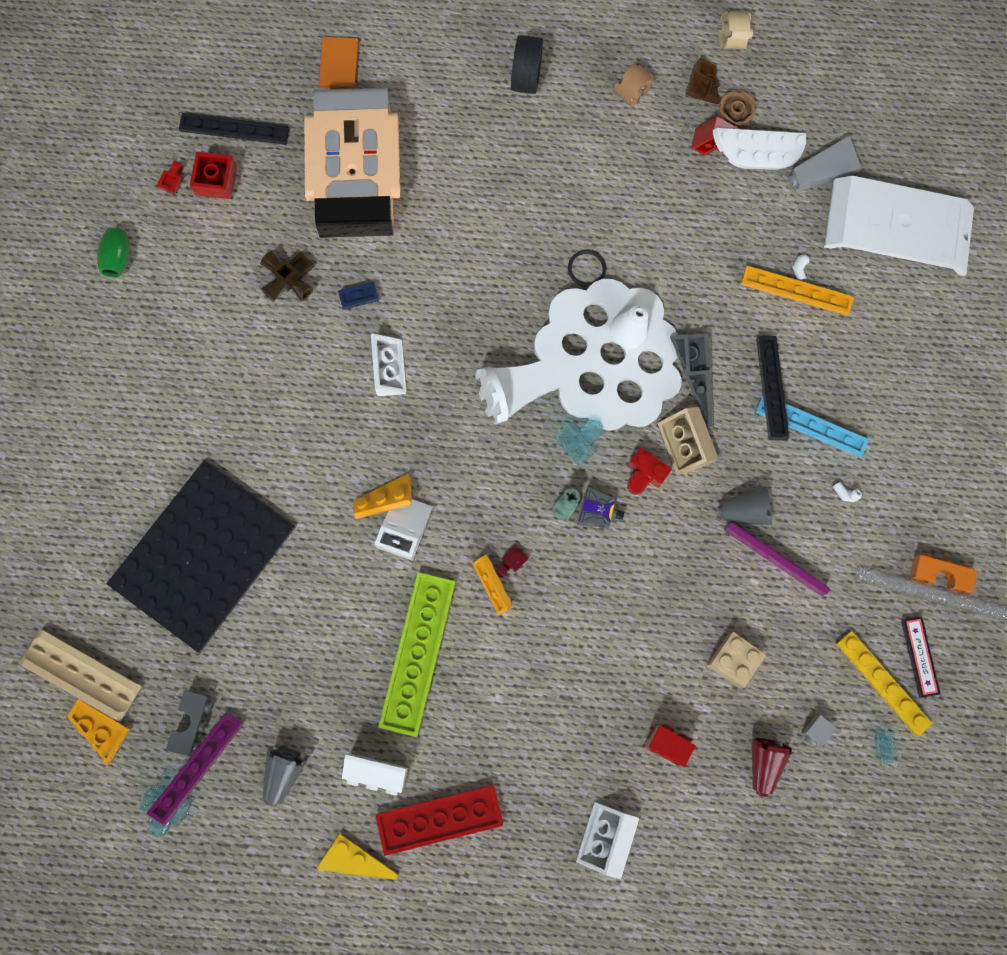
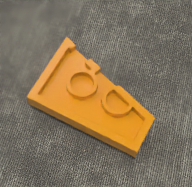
(386, 498)
(99, 729)

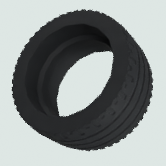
(526, 64)

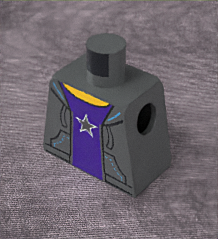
(598, 510)

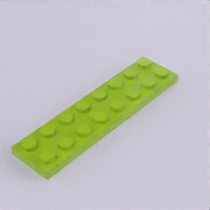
(417, 654)

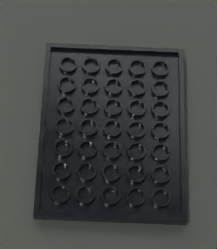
(201, 556)

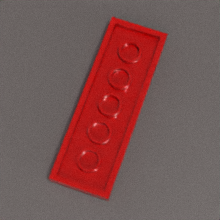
(439, 820)

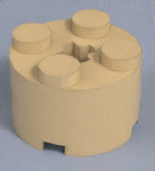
(735, 30)

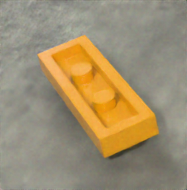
(492, 585)

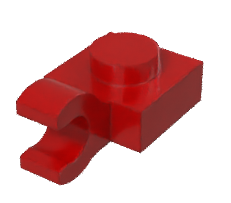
(170, 179)

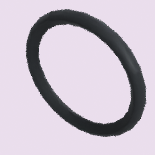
(586, 252)

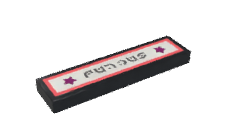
(920, 657)

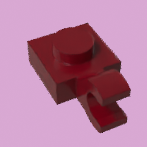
(513, 560)

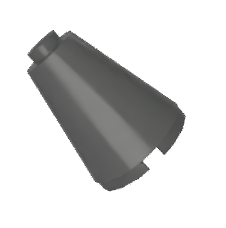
(748, 508)
(280, 773)

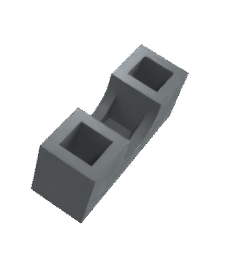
(196, 706)

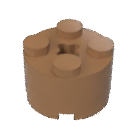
(634, 84)
(737, 109)

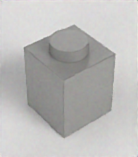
(818, 731)

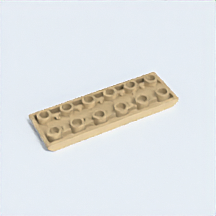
(80, 675)

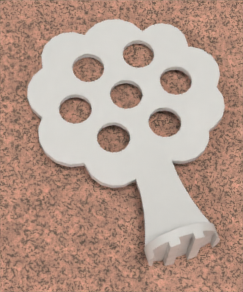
(514, 387)

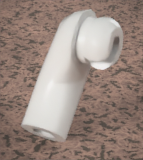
(799, 265)
(847, 495)

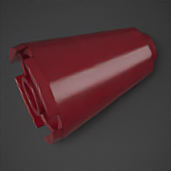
(768, 764)

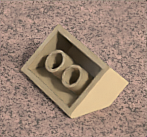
(687, 440)

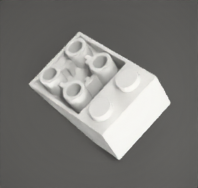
(403, 529)

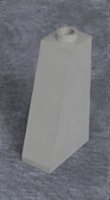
(833, 163)

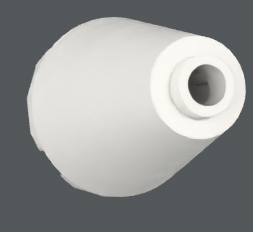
(630, 328)

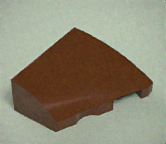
(703, 82)

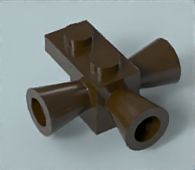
(287, 276)

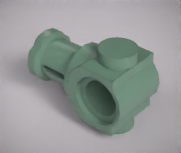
(567, 504)

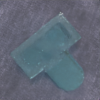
(579, 441)
(149, 799)

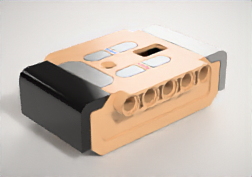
(352, 162)

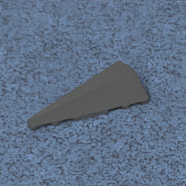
(696, 359)

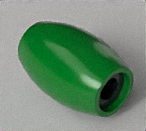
(113, 252)

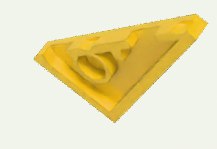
(351, 859)

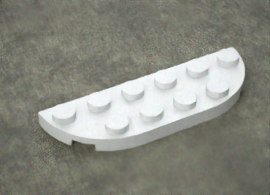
(760, 148)

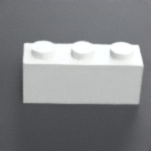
(374, 773)
(607, 840)

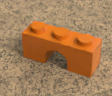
(959, 576)

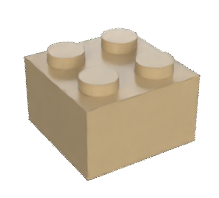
(736, 660)

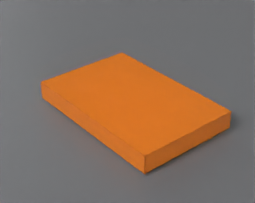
(338, 63)

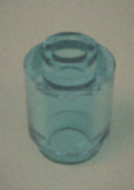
(885, 748)

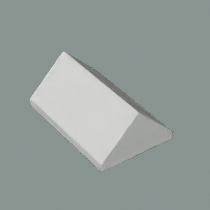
(388, 365)

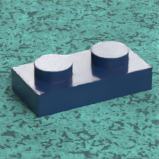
(358, 295)

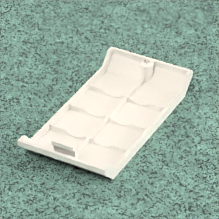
(900, 222)

